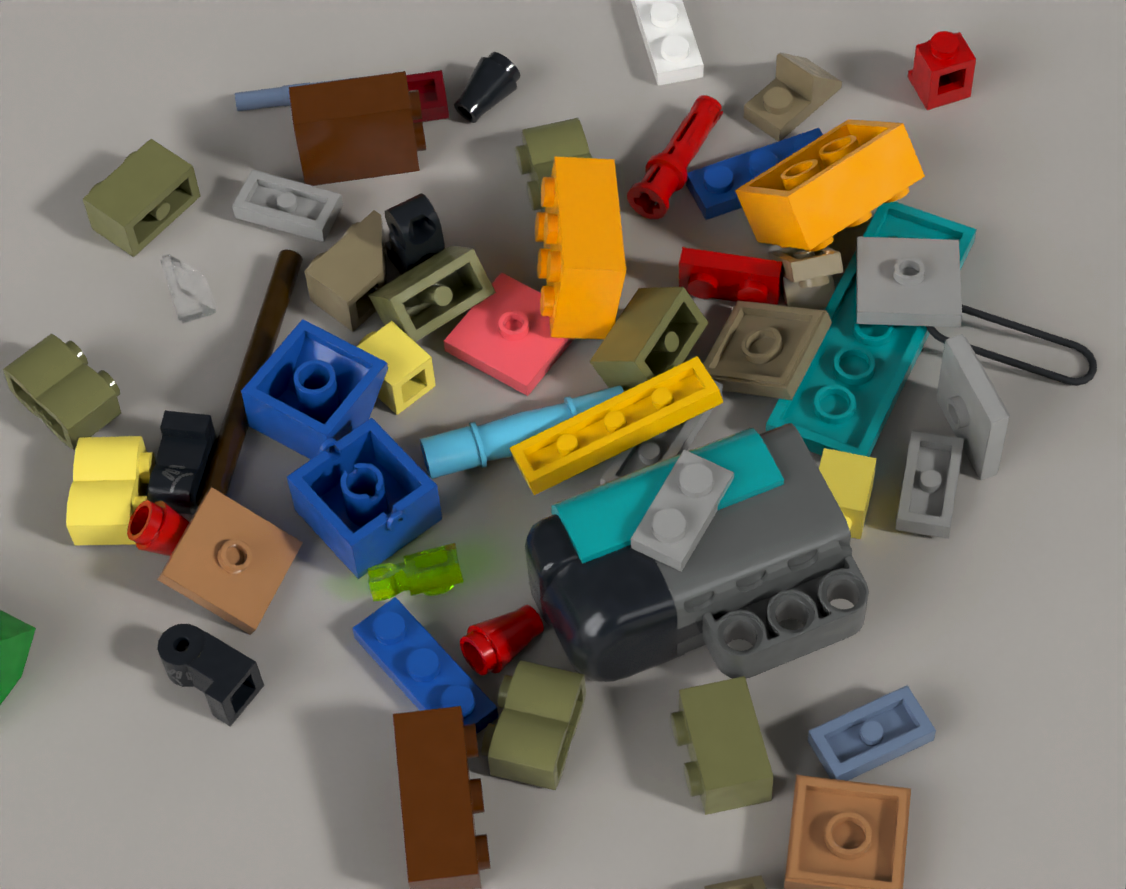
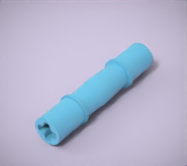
(491, 441)

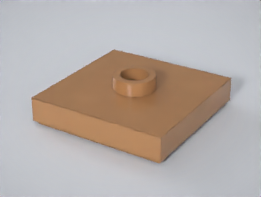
(230, 561)
(847, 835)

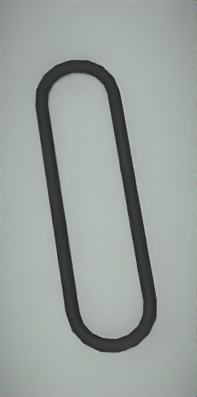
(1031, 331)

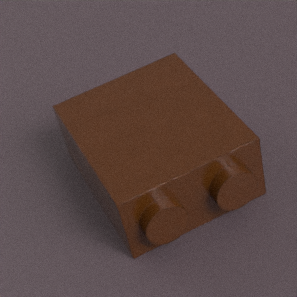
(357, 128)

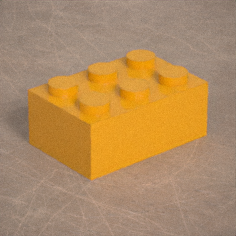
(830, 184)
(581, 248)

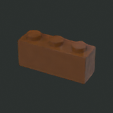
(440, 799)

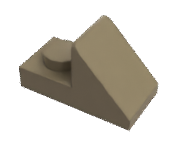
(791, 96)
(808, 276)

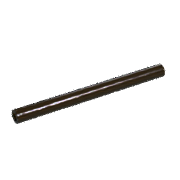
(258, 352)

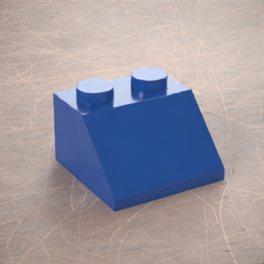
(313, 390)

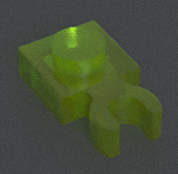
(423, 572)

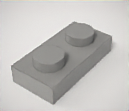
(287, 205)
(929, 484)
(682, 510)

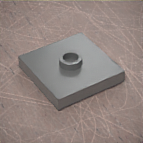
(908, 282)
(972, 406)

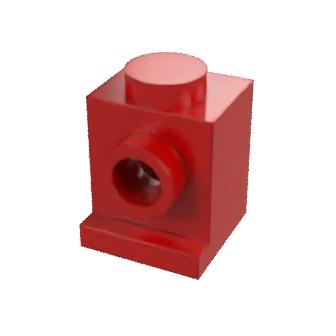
(940, 56)

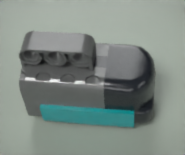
(765, 558)

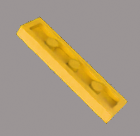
(616, 425)

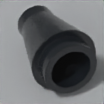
(489, 84)

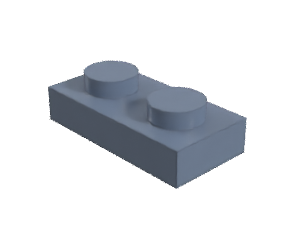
(871, 735)

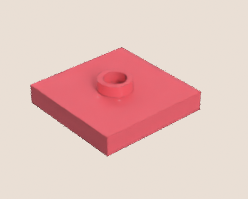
(508, 336)

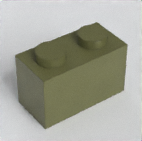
(141, 197)
(433, 292)
(649, 337)
(724, 746)

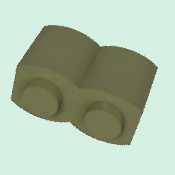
(540, 148)
(63, 389)
(535, 725)

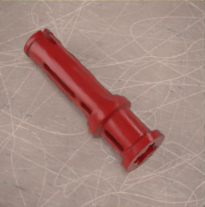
(668, 170)

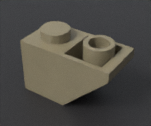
(350, 272)

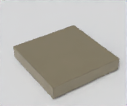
(766, 348)

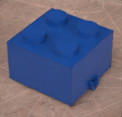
(365, 497)

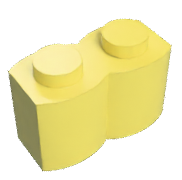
(107, 488)

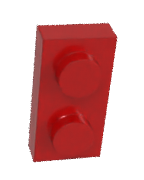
(729, 276)

